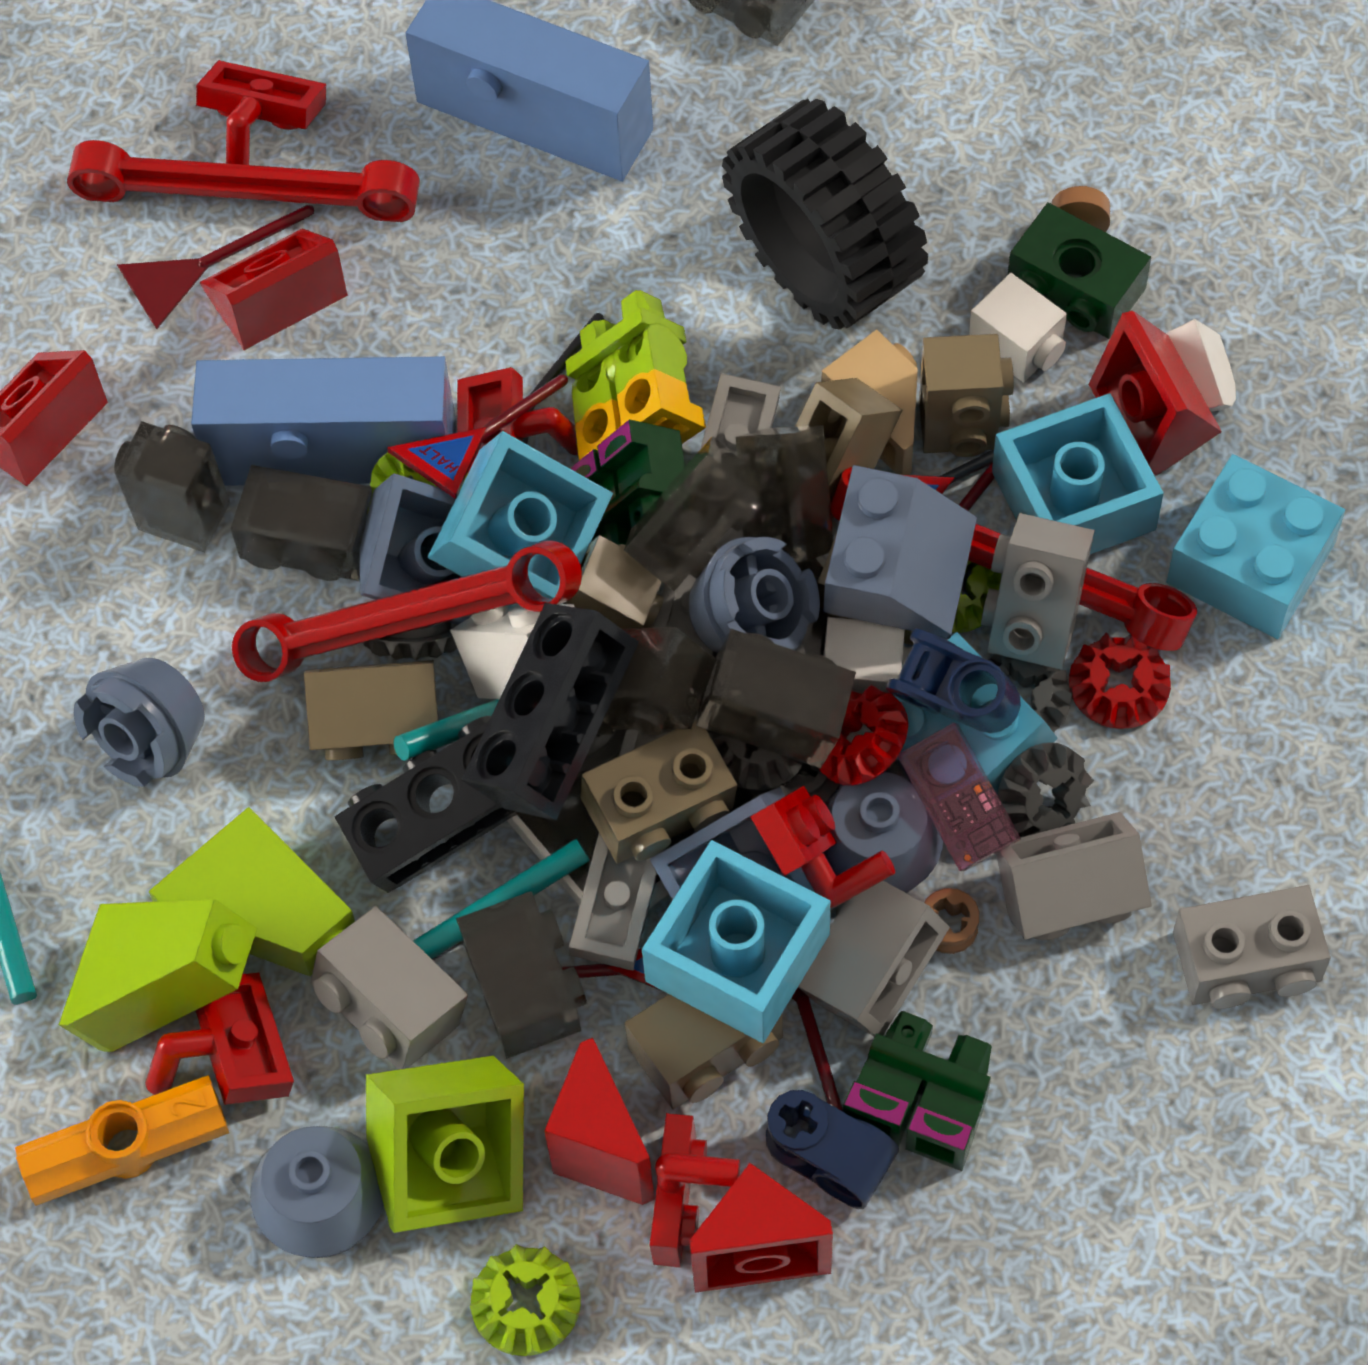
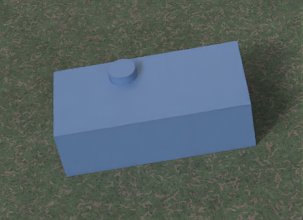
(532, 82)
(318, 412)

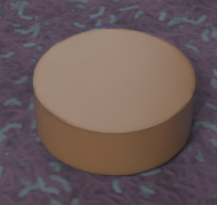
(1086, 205)

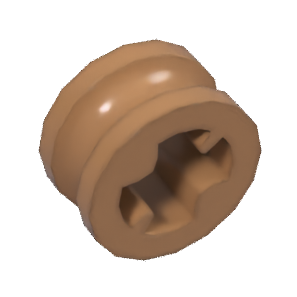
(956, 902)

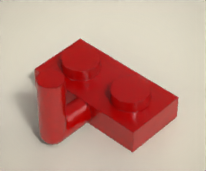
(259, 94)
(492, 393)
(797, 835)
(241, 1044)
(680, 1164)

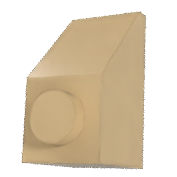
(893, 374)

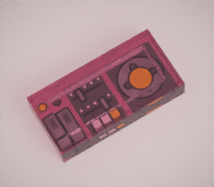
(958, 797)

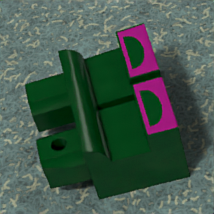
(637, 468)
(951, 1090)

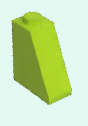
(267, 886)
(153, 967)

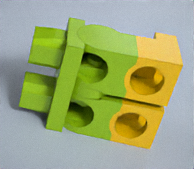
(631, 374)

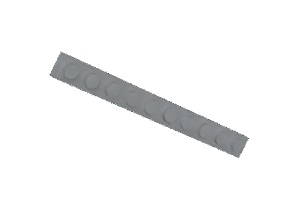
(620, 894)

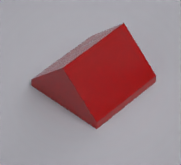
(277, 286)
(1153, 392)
(46, 410)
(593, 1133)
(759, 1237)

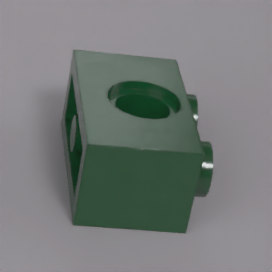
(1067, 245)

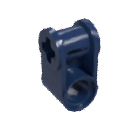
(944, 679)
(836, 1153)

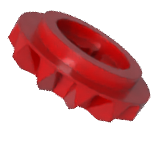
(1120, 705)
(868, 753)

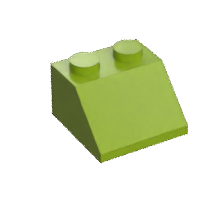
(446, 1141)

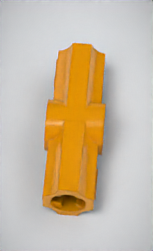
(80, 1155)

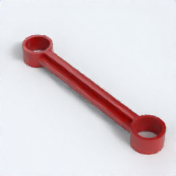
(381, 192)
(405, 611)
(1150, 613)

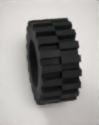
(825, 213)

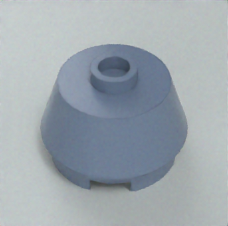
(753, 590)
(141, 718)
(888, 818)
(316, 1192)

